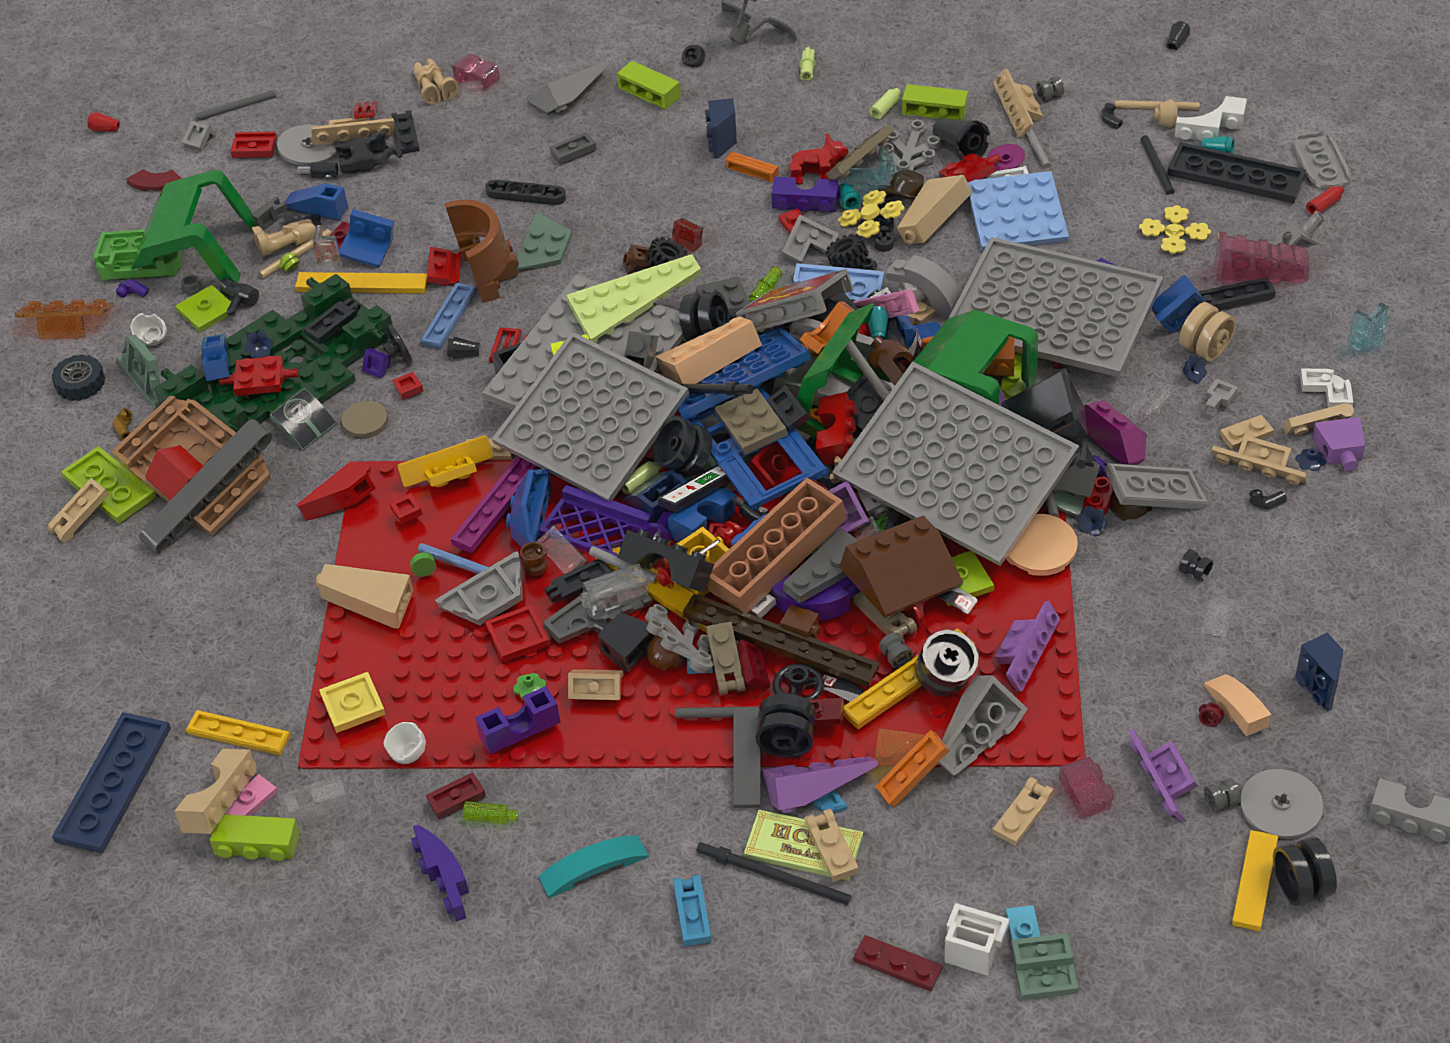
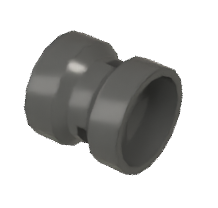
(1050, 88)
(894, 648)
(1221, 795)

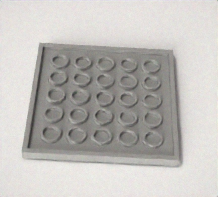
(590, 416)

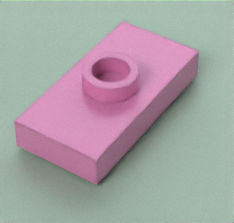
(252, 797)

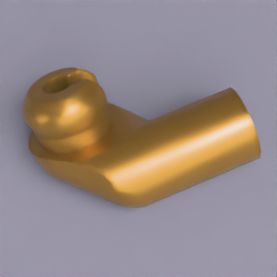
(122, 422)

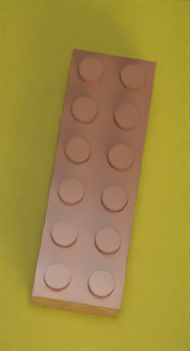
(776, 545)

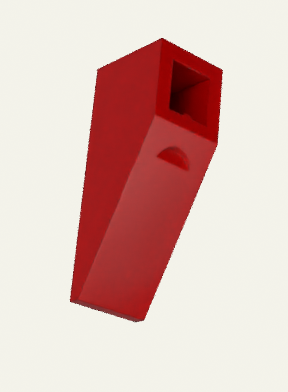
(338, 492)

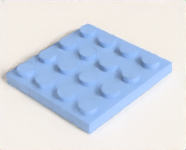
(1018, 209)

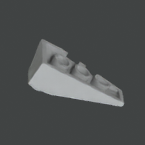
(563, 91)
(979, 720)

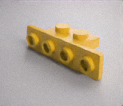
(446, 464)

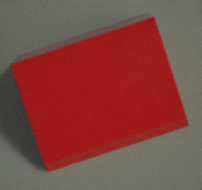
(772, 466)
(172, 470)

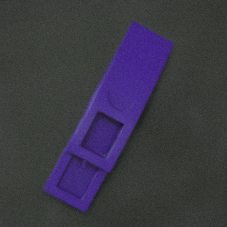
(443, 868)

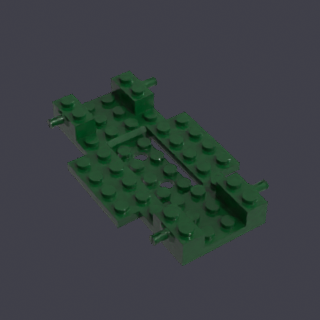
(320, 372)

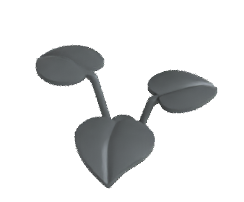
(741, 28)

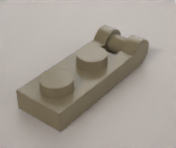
(888, 624)
(725, 657)

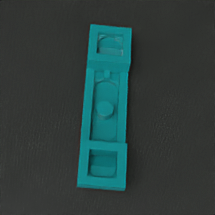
(590, 861)

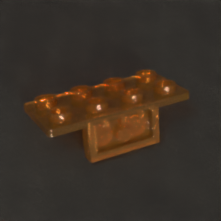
(61, 318)

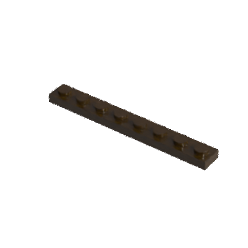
(783, 640)

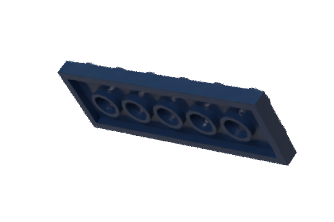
(111, 782)

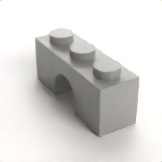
(1392, 808)

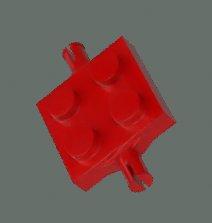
(972, 167)
(259, 375)

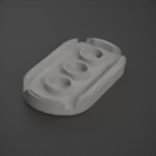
(1321, 160)

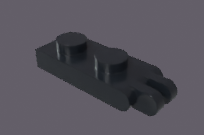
(332, 320)
(571, 584)

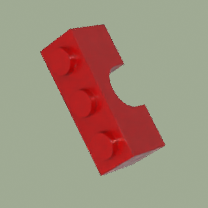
(838, 419)

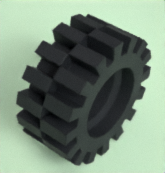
(664, 251)
(847, 251)

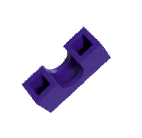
(819, 198)
(537, 714)

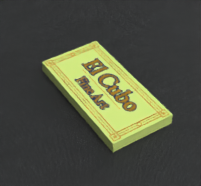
(788, 843)

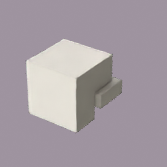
(973, 938)

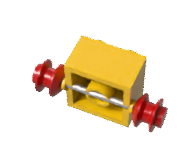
(706, 544)

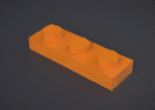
(912, 768)

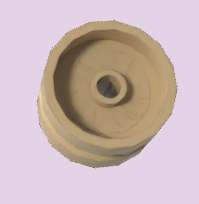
(1207, 331)

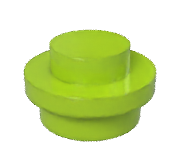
(289, 261)

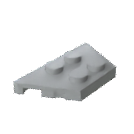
(487, 592)

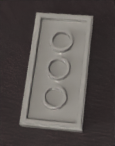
(1155, 486)

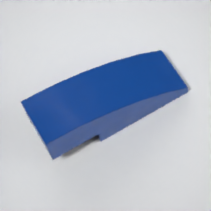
(215, 357)

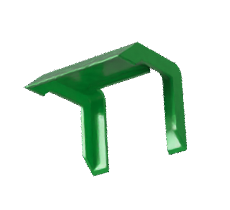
(171, 227)
(968, 346)
(837, 360)

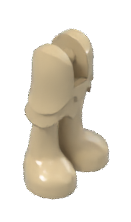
(427, 76)
(292, 233)

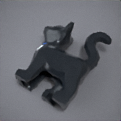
(357, 153)

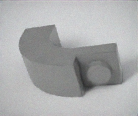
(930, 279)

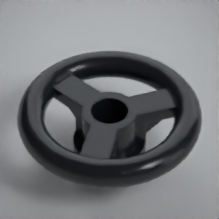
(396, 346)
(798, 679)

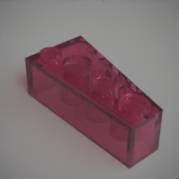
(1248, 260)

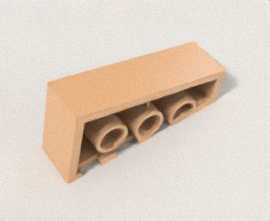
(709, 352)

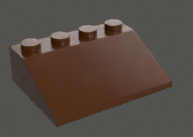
(901, 566)

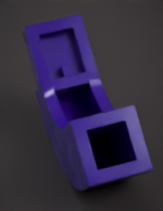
(827, 603)

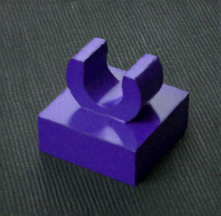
(375, 363)

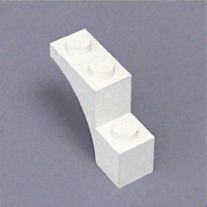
(1228, 115)

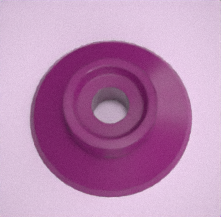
(1010, 154)

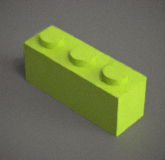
(648, 84)
(934, 102)
(255, 837)

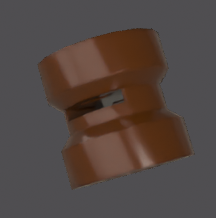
(533, 559)

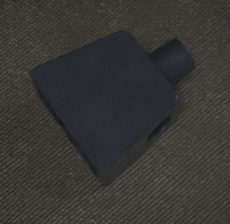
(623, 640)

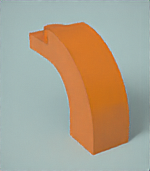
(818, 339)

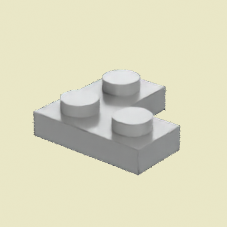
(806, 234)

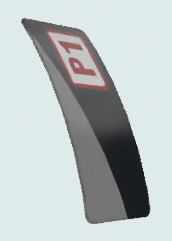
(916, 347)
(959, 599)
(841, 687)

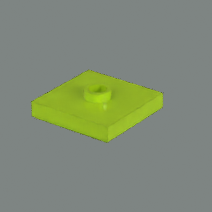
(204, 308)
(974, 577)

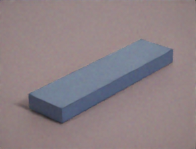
(448, 316)

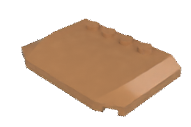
(202, 435)

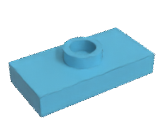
(1022, 922)

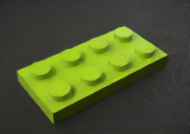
(125, 489)

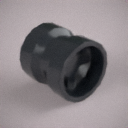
(1195, 565)

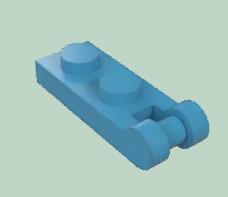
(692, 911)

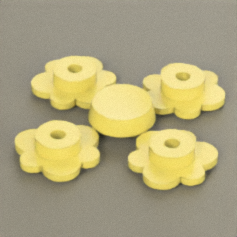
(870, 211)
(1174, 232)

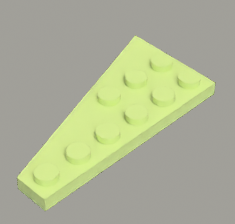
(624, 298)

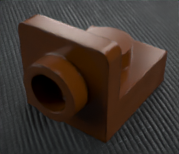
(635, 257)

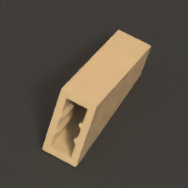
(933, 207)
(367, 592)

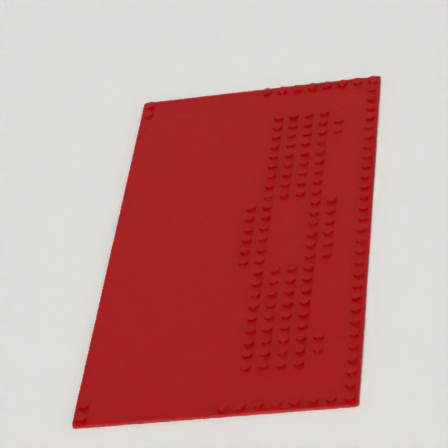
(449, 671)

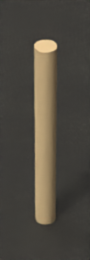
(1123, 104)
(299, 251)

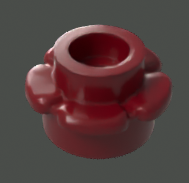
(1205, 714)

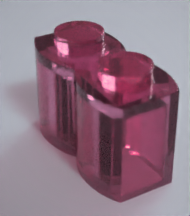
(474, 68)
(1086, 787)

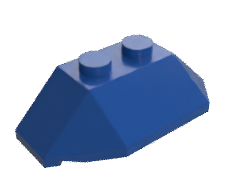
(529, 506)

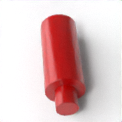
(1325, 199)

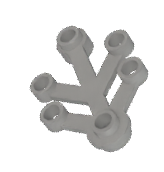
(916, 130)
(699, 659)

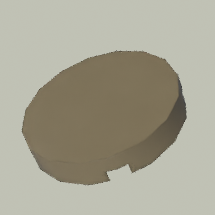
(364, 419)

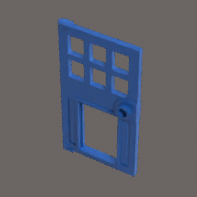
(729, 459)

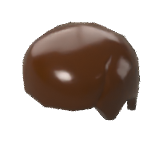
(661, 657)

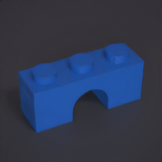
(715, 506)

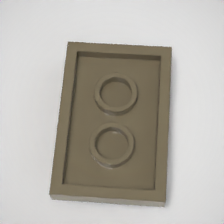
(751, 421)

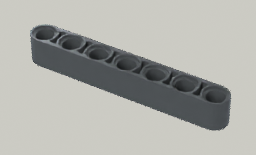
(205, 486)

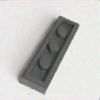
(746, 759)

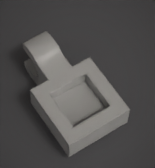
(1219, 394)

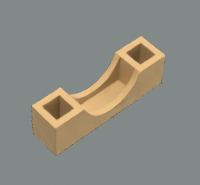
(205, 809)

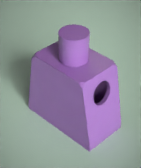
(1340, 441)

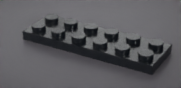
(1236, 172)

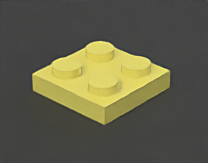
(352, 702)

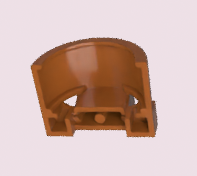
(488, 259)

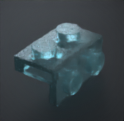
(1368, 329)

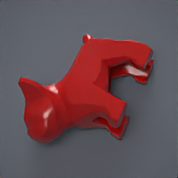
(818, 160)

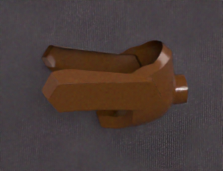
(887, 357)

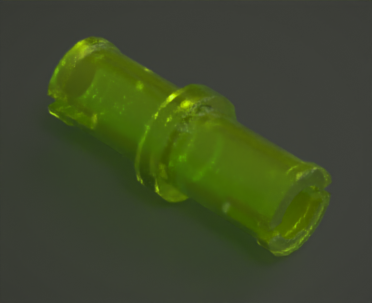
(766, 283)

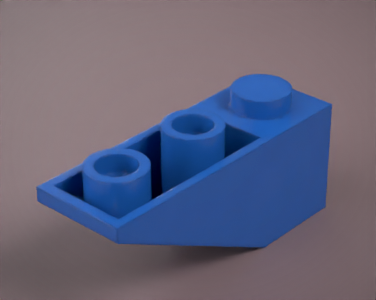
(321, 199)

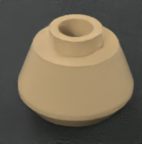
(1166, 113)

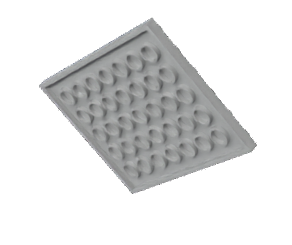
(1078, 306)
(556, 325)
(956, 462)

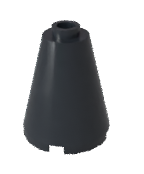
(962, 136)

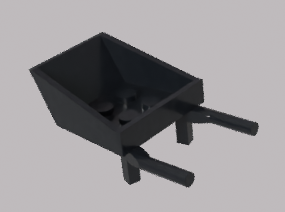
(1057, 408)

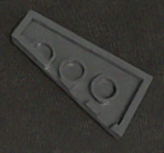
(820, 569)
(577, 620)

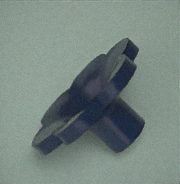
(254, 349)
(1195, 369)
(1311, 459)
(1086, 521)

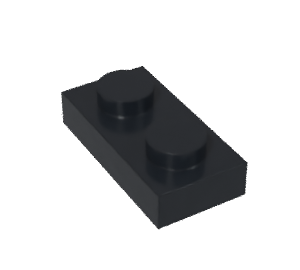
(788, 409)

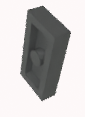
(572, 148)

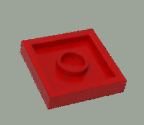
(517, 633)

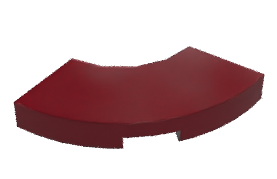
(147, 180)

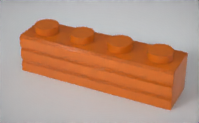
(752, 166)

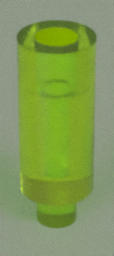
(488, 812)

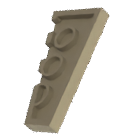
(864, 149)

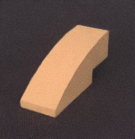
(1239, 704)

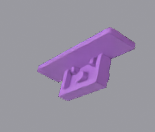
(1026, 644)
(1169, 772)

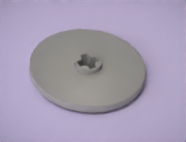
(295, 147)
(1289, 821)

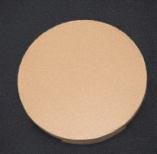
(1044, 546)

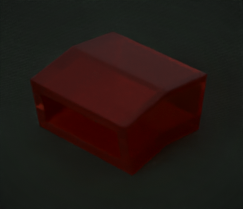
(687, 234)

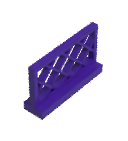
(603, 511)

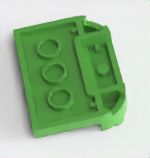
(117, 253)

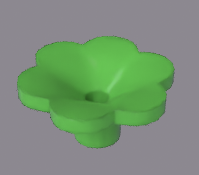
(528, 684)

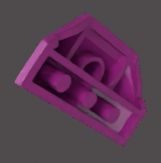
(1115, 433)

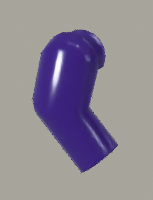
(131, 286)

